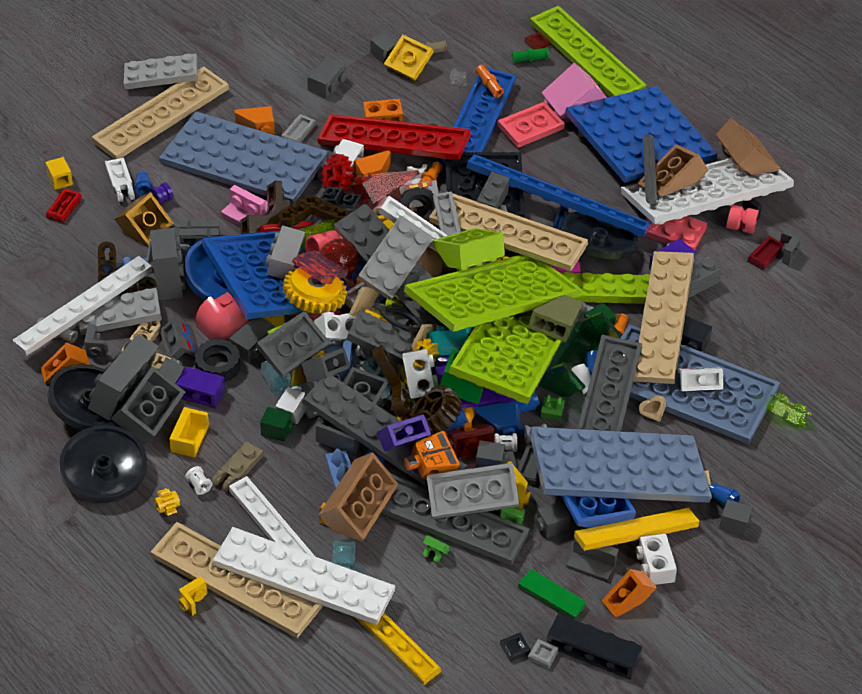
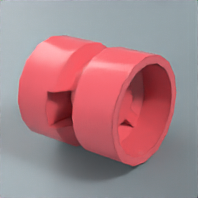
(742, 219)
(317, 241)

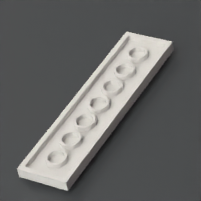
(304, 575)

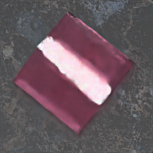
(319, 266)

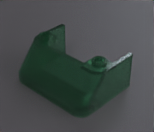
(583, 338)

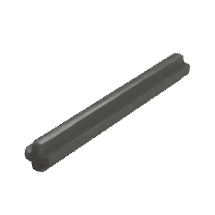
(649, 169)

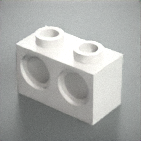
(337, 325)
(416, 374)
(654, 554)

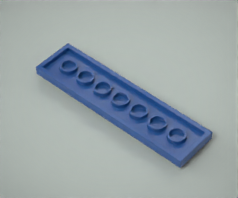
(482, 111)

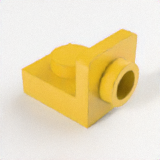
(192, 593)

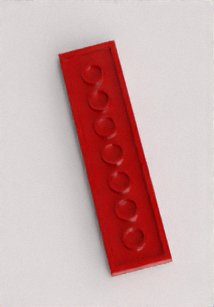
(396, 136)

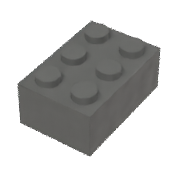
(166, 263)
(148, 405)

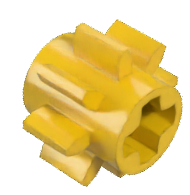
(426, 344)
(167, 502)

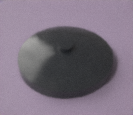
(603, 238)
(70, 394)
(103, 463)

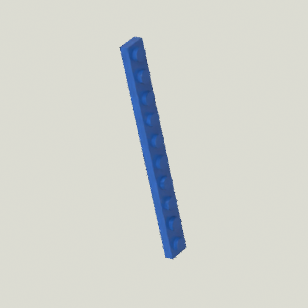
(561, 196)

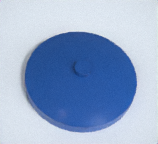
(202, 274)

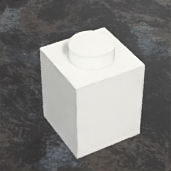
(291, 402)

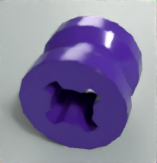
(162, 193)

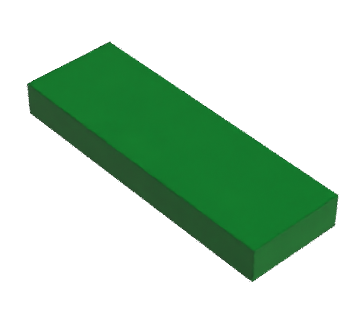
(552, 594)

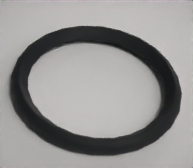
(399, 325)

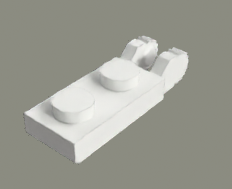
(119, 178)

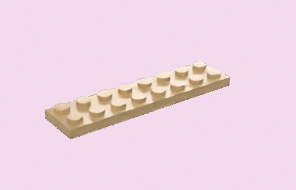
(159, 114)
(520, 233)
(664, 317)
(193, 557)

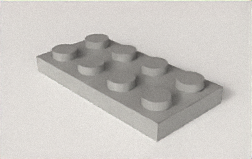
(160, 71)
(395, 257)
(124, 311)
(472, 490)

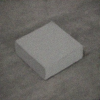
(543, 654)

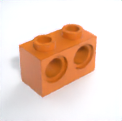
(383, 110)

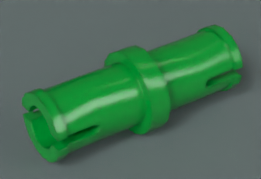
(530, 55)

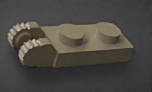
(238, 465)

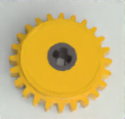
(311, 294)

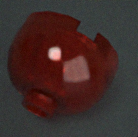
(343, 253)

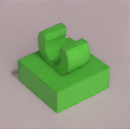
(552, 408)
(513, 515)
(436, 546)

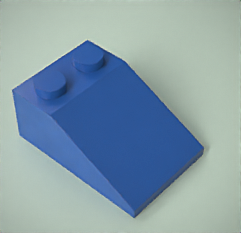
(598, 511)

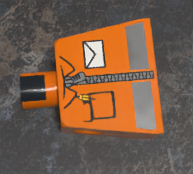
(432, 456)

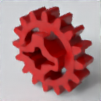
(337, 172)

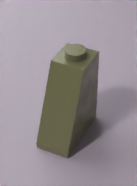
(556, 317)

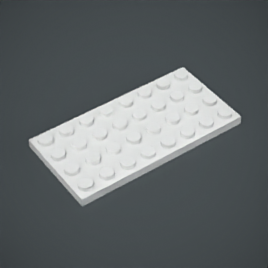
(718, 187)

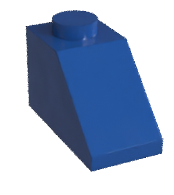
(503, 417)

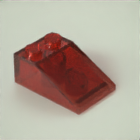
(377, 186)

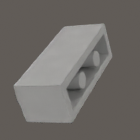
(283, 250)

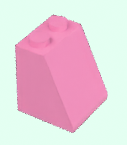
(571, 89)

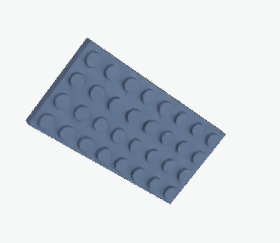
(243, 156)
(730, 410)
(619, 465)

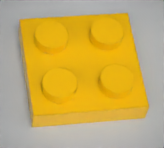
(408, 57)

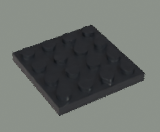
(470, 185)

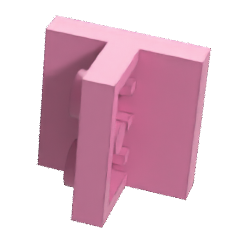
(242, 204)

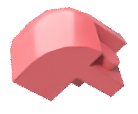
(220, 317)

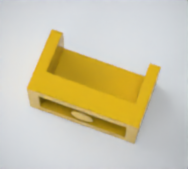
(189, 432)

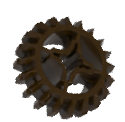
(439, 407)

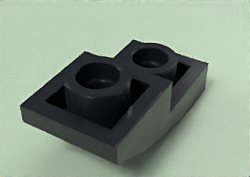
(346, 201)

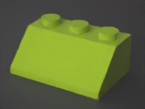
(470, 248)

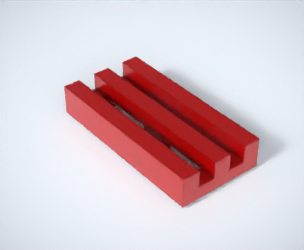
(66, 207)

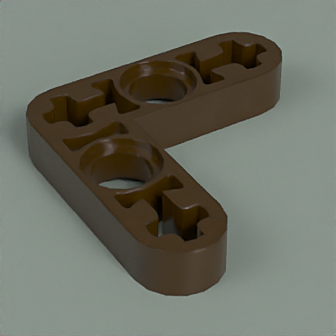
(310, 206)
(102, 262)
(400, 389)

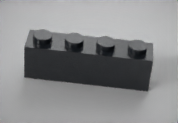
(594, 646)

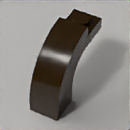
(275, 204)

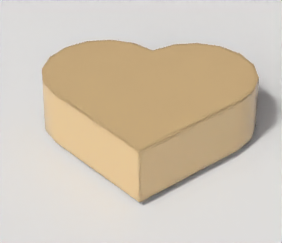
(653, 408)

